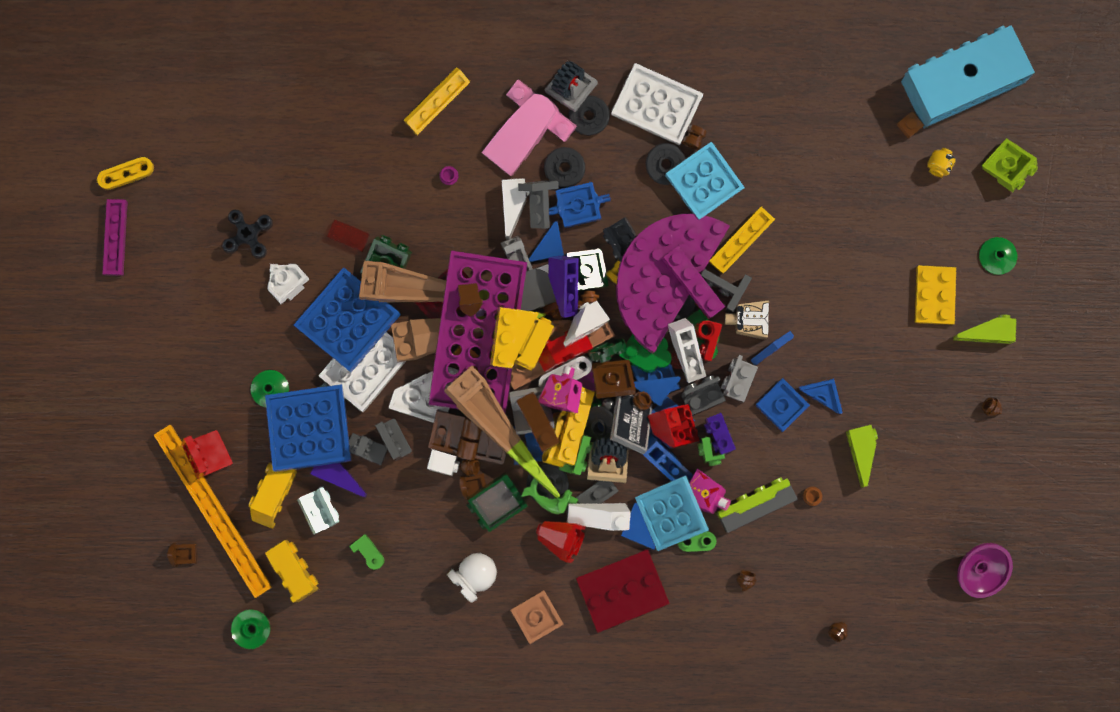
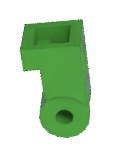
(373, 557)

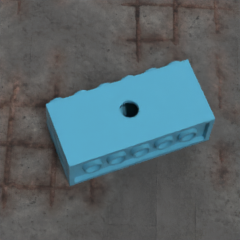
(991, 65)

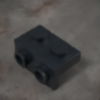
(619, 236)

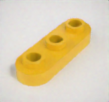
(117, 173)

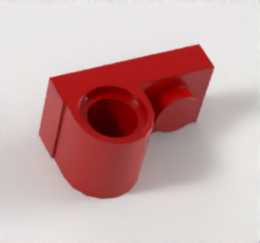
(711, 338)

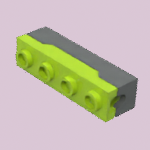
(757, 505)

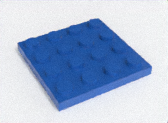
(344, 322)
(308, 428)

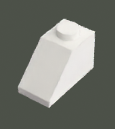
(443, 463)

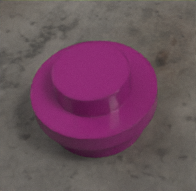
(449, 175)

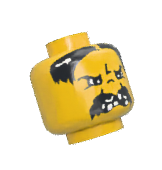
(941, 162)

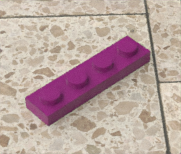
(115, 237)
(693, 282)

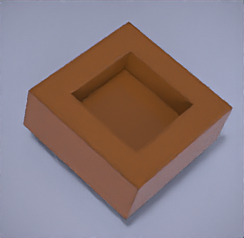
(910, 125)

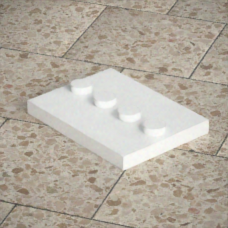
(657, 104)
(368, 377)

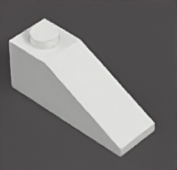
(513, 204)
(586, 322)
(687, 349)
(602, 516)

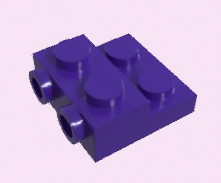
(722, 439)

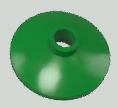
(990, 260)
(264, 378)
(241, 633)

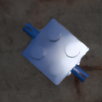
(578, 204)

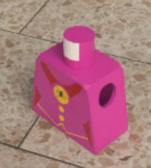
(562, 391)
(708, 493)

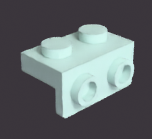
(318, 510)

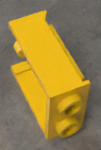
(534, 343)

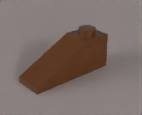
(538, 422)

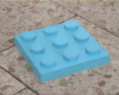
(704, 181)
(671, 513)

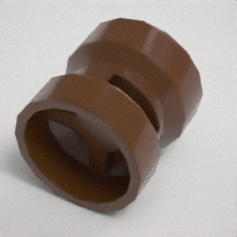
(694, 137)

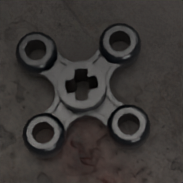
(243, 228)

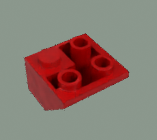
(674, 426)

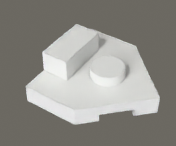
(286, 281)

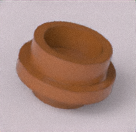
(589, 296)
(812, 496)

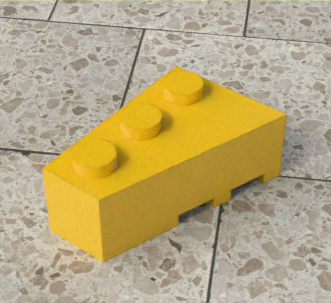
(510, 334)
(270, 495)
(292, 570)

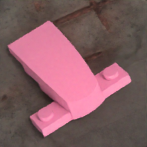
(526, 128)

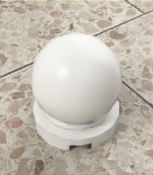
(475, 574)

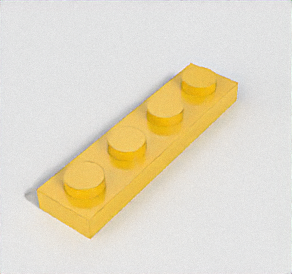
(436, 101)
(741, 240)
(574, 429)

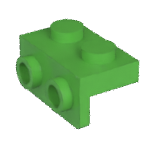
(705, 450)
(580, 463)

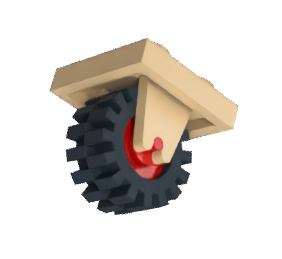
(608, 461)

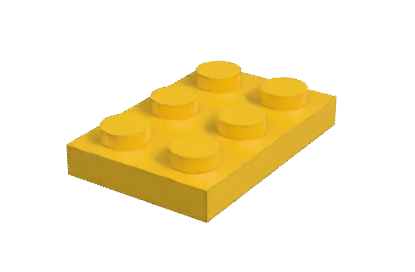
(935, 295)

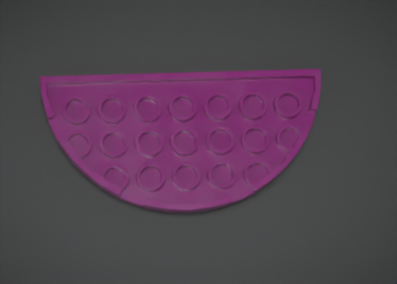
(647, 288)

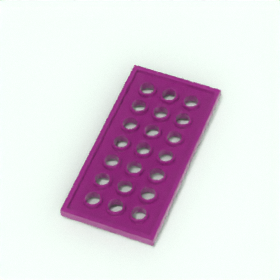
(450, 319)

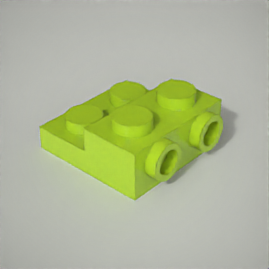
(1010, 165)

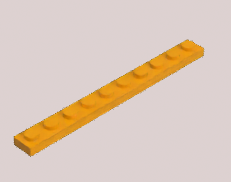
(214, 513)

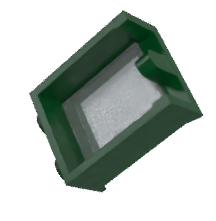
(496, 502)

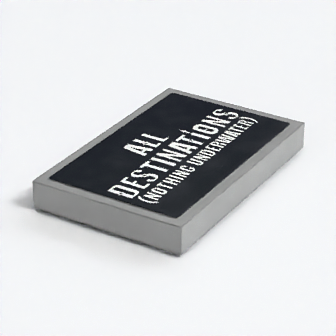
(630, 424)

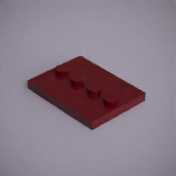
(622, 591)

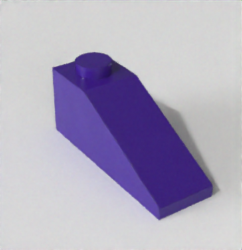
(564, 282)
(339, 476)

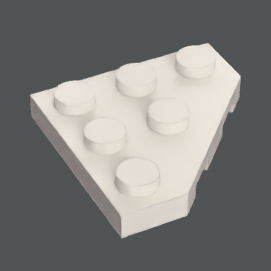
(414, 398)

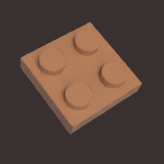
(537, 617)

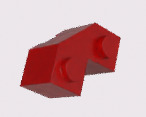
(556, 353)

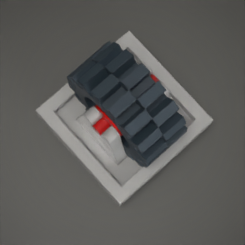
(571, 85)

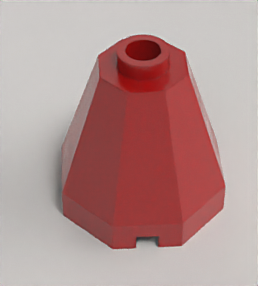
(561, 538)

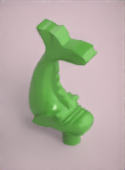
(555, 505)

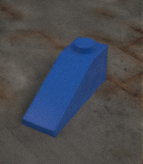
(665, 460)

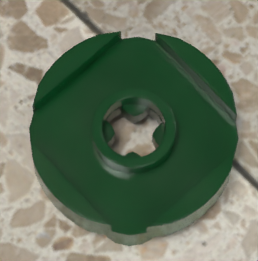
(603, 352)

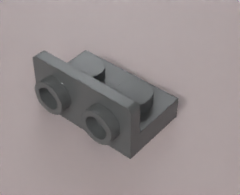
(394, 439)

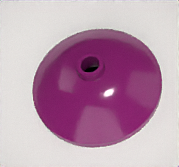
(990, 575)

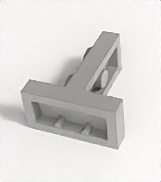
(515, 251)

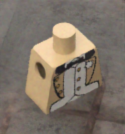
(750, 319)

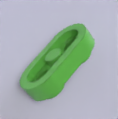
(697, 543)

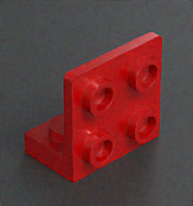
(206, 453)

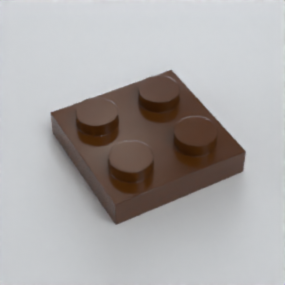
(613, 379)

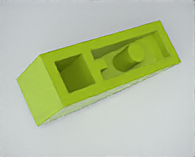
(994, 331)
(862, 446)

